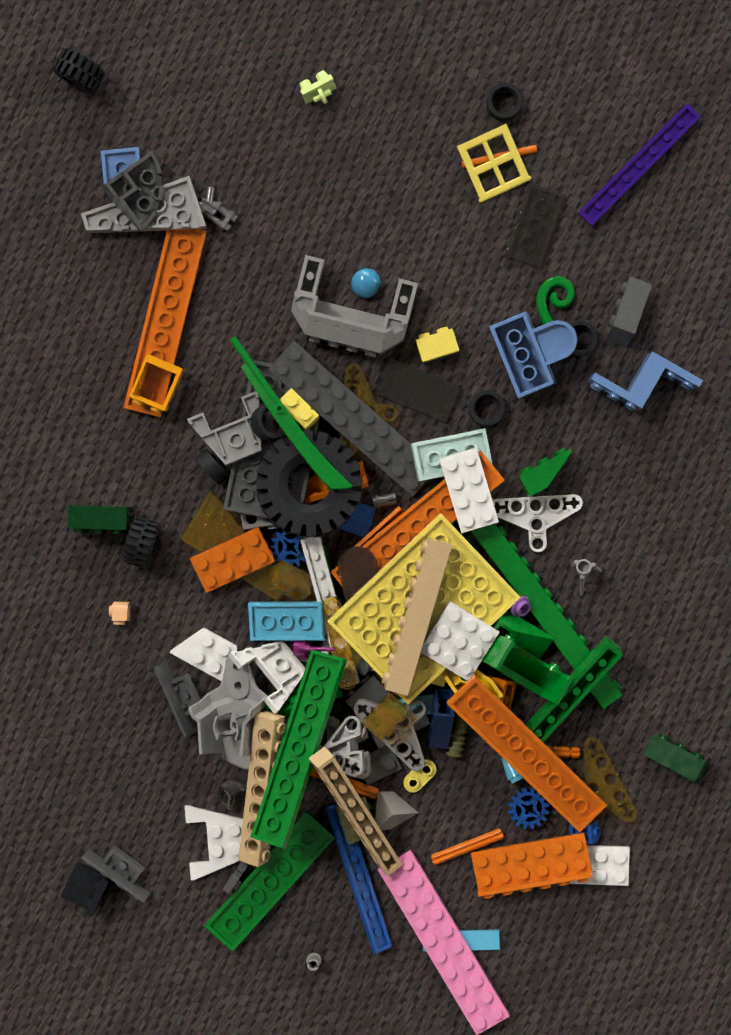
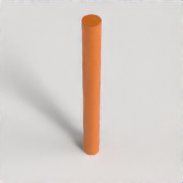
(522, 151)

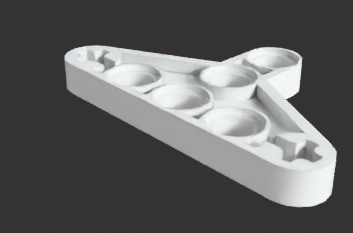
(544, 514)

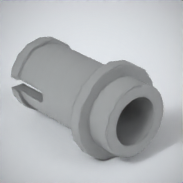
(313, 957)

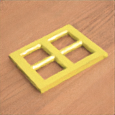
(493, 163)

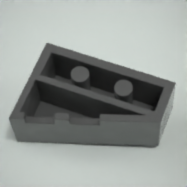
(628, 311)

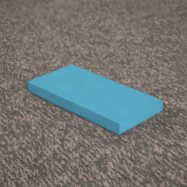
(287, 621)

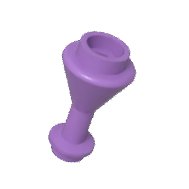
(521, 607)

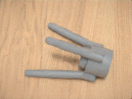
(584, 569)

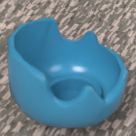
(366, 283)

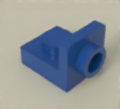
(592, 832)

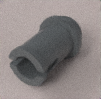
(384, 500)

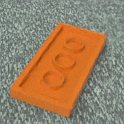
(232, 559)

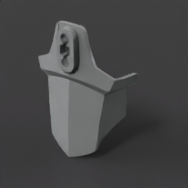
(228, 715)

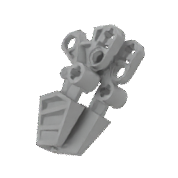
(343, 744)

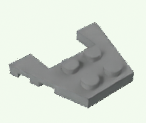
(233, 440)

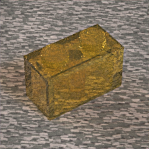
(290, 581)
(386, 716)

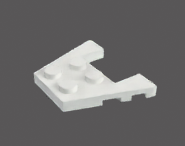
(278, 665)
(223, 839)

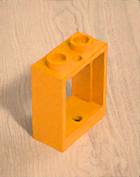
(149, 359)

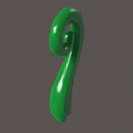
(560, 304)

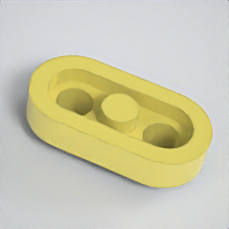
(420, 776)

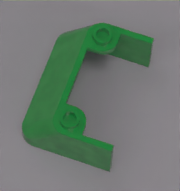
(527, 670)

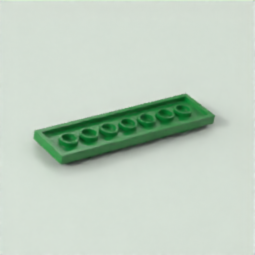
(269, 882)

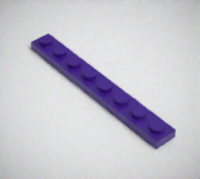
(639, 164)

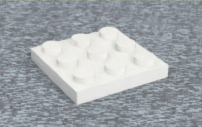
(459, 641)

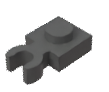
(234, 881)

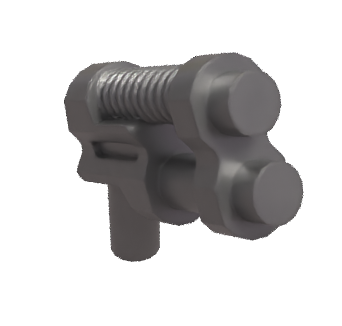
(210, 208)

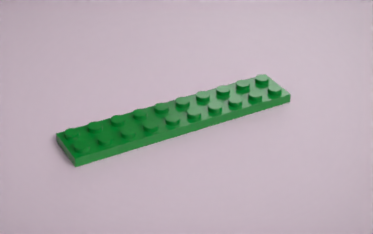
(299, 742)

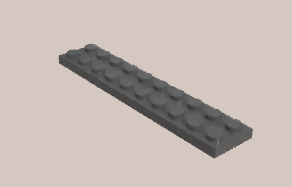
(348, 415)

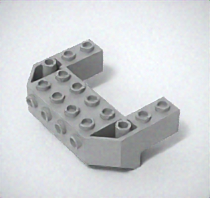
(346, 325)

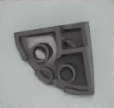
(137, 190)

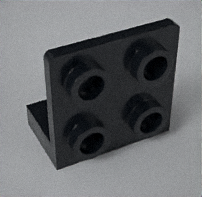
(85, 888)

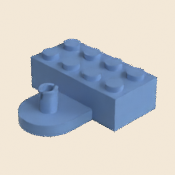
(531, 350)

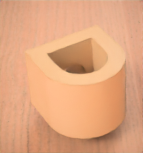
(119, 612)

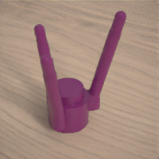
(302, 649)

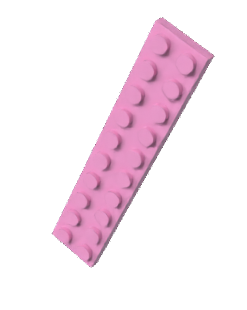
(445, 944)

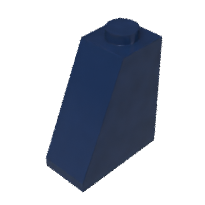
(440, 719)

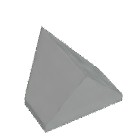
(392, 810)

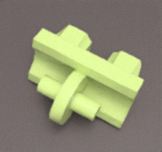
(319, 89)

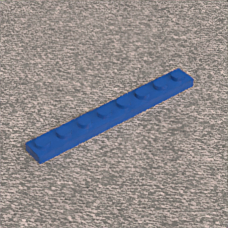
(361, 886)

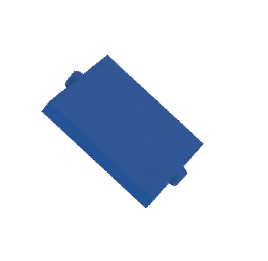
(360, 520)

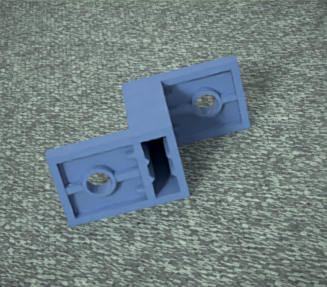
(644, 381)

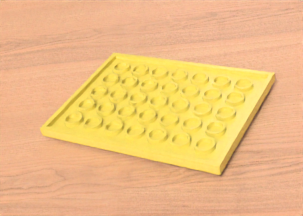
(373, 613)

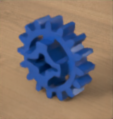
(281, 555)
(521, 818)

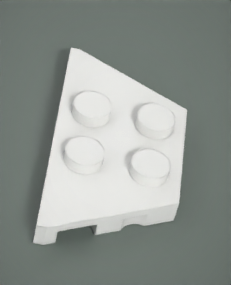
(206, 652)

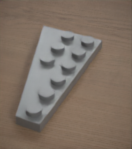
(176, 211)

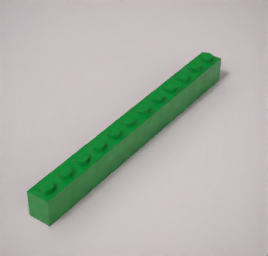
(542, 607)

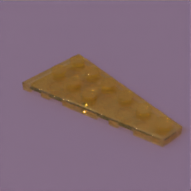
(214, 526)

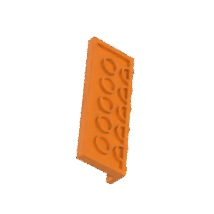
(532, 865)

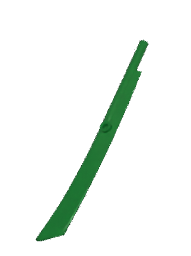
(310, 453)

